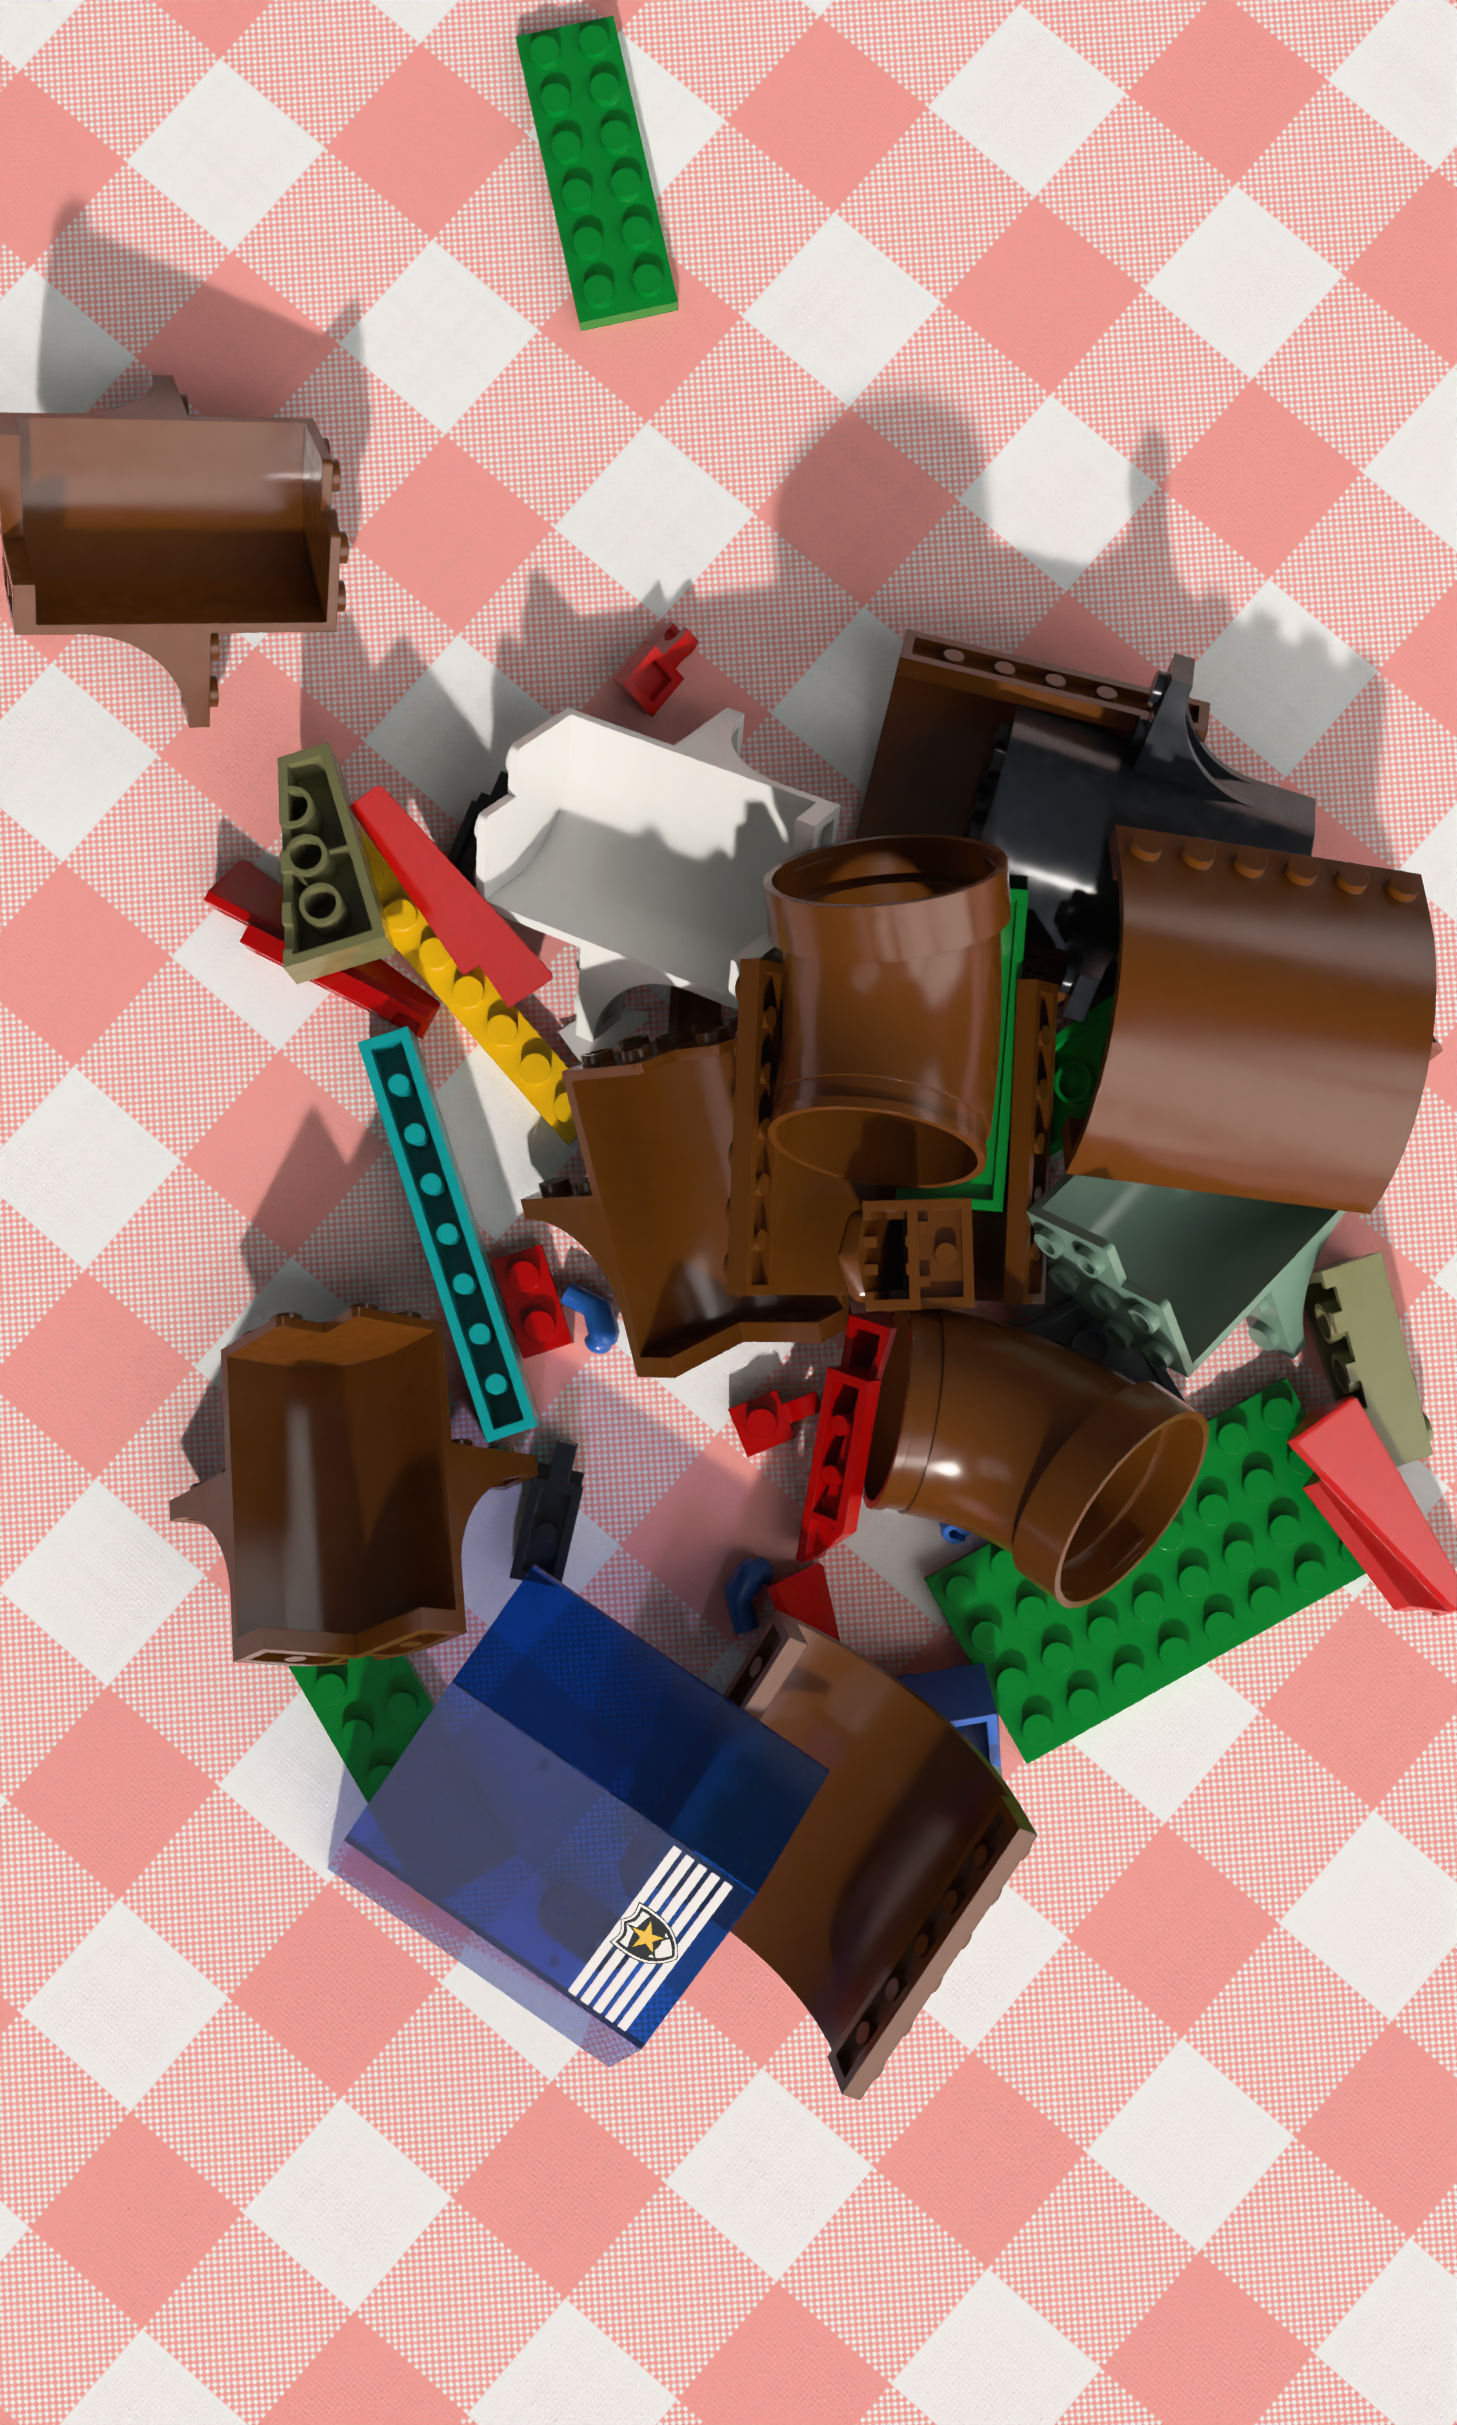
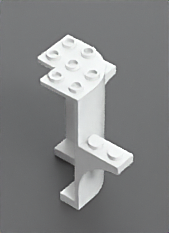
(642, 854)

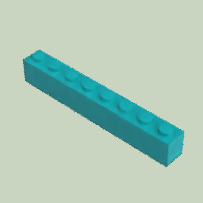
(449, 1234)

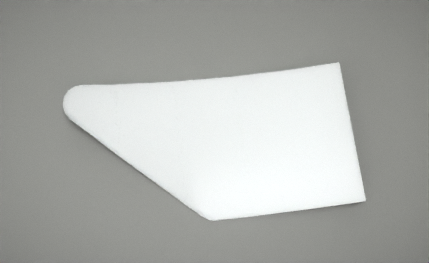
(628, 1023)

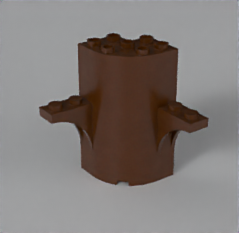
(169, 530)
(656, 1200)
(343, 1489)

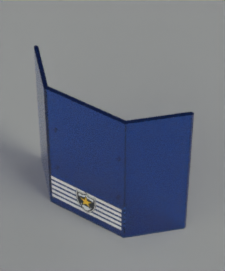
(579, 1820)

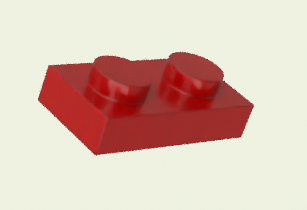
(532, 1301)

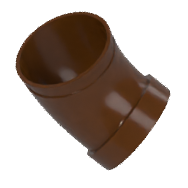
(889, 1006)
(1030, 1449)

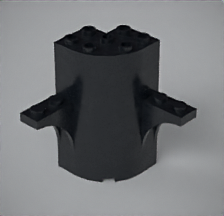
(1066, 785)

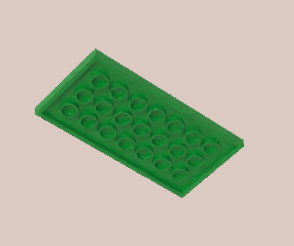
(1222, 1572)

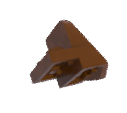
(910, 1254)

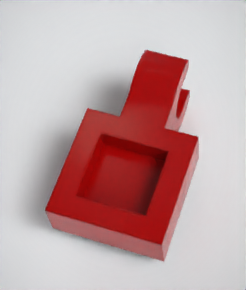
(652, 672)
(766, 1421)

